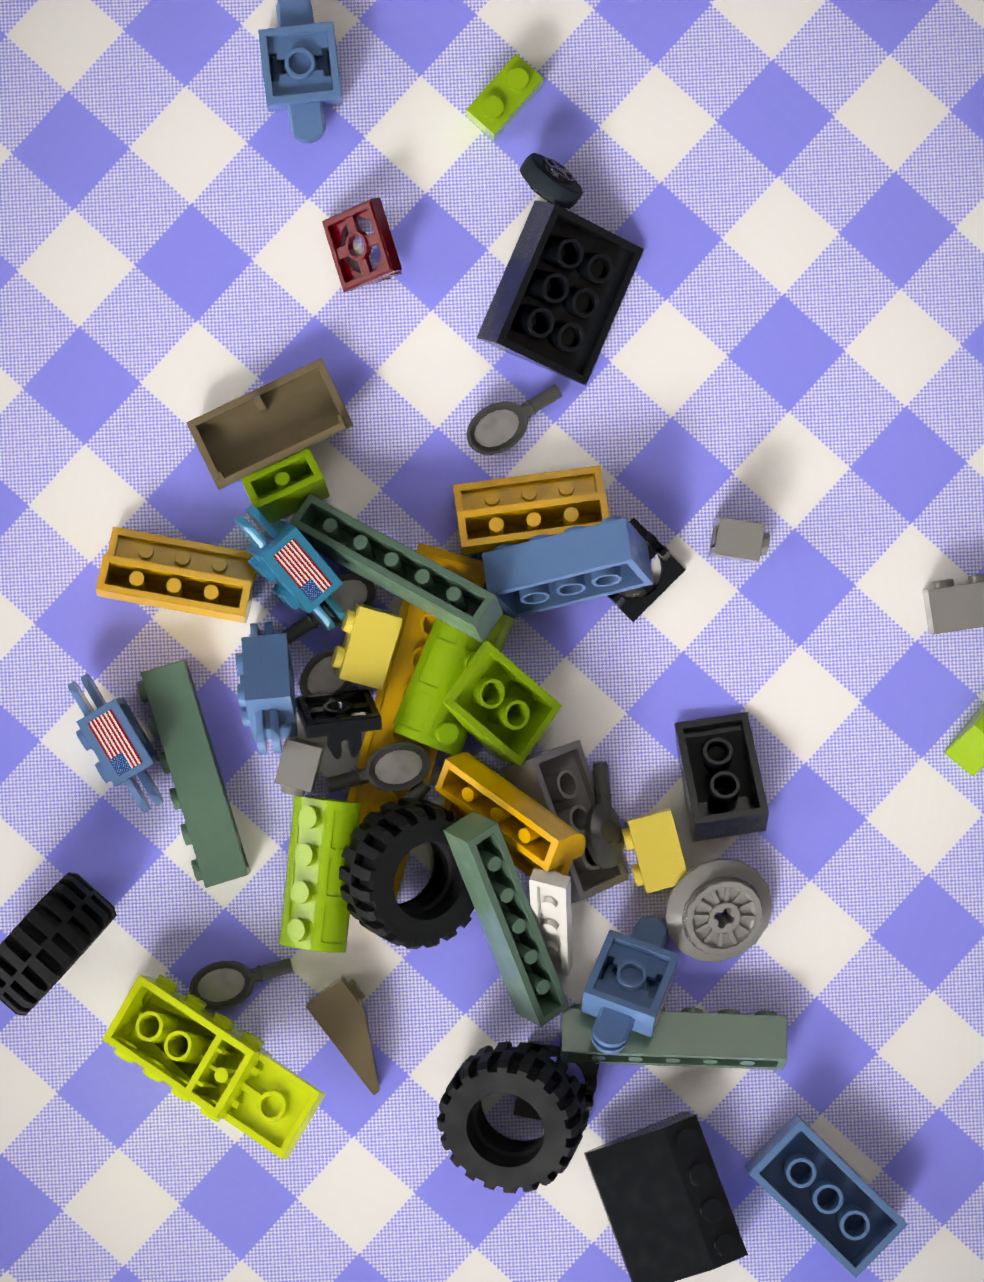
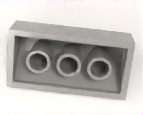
(566, 787)

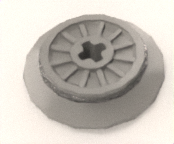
(710, 890)

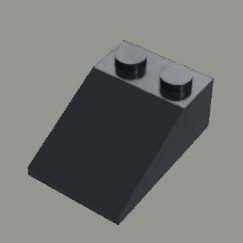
(721, 777)

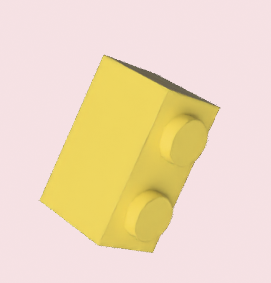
(366, 645)
(656, 850)

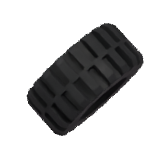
(372, 867)
(50, 941)
(488, 1153)

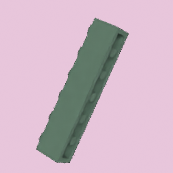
(398, 568)
(195, 774)
(506, 918)
(686, 1040)

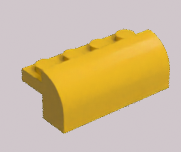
(528, 506)
(177, 575)
(530, 830)

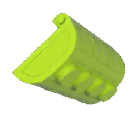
(440, 664)
(313, 904)

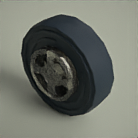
(551, 180)

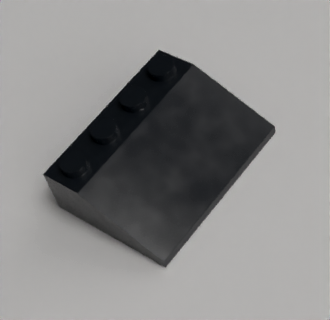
(560, 292)
(665, 1201)

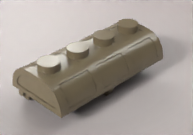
(269, 424)

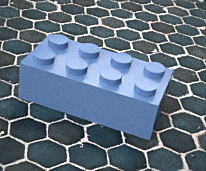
(568, 567)
(825, 1195)

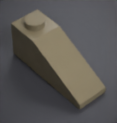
(345, 1022)

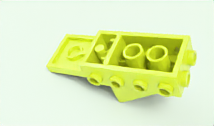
(212, 1064)

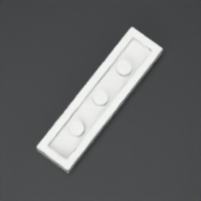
(552, 910)

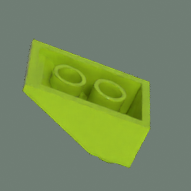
(501, 705)

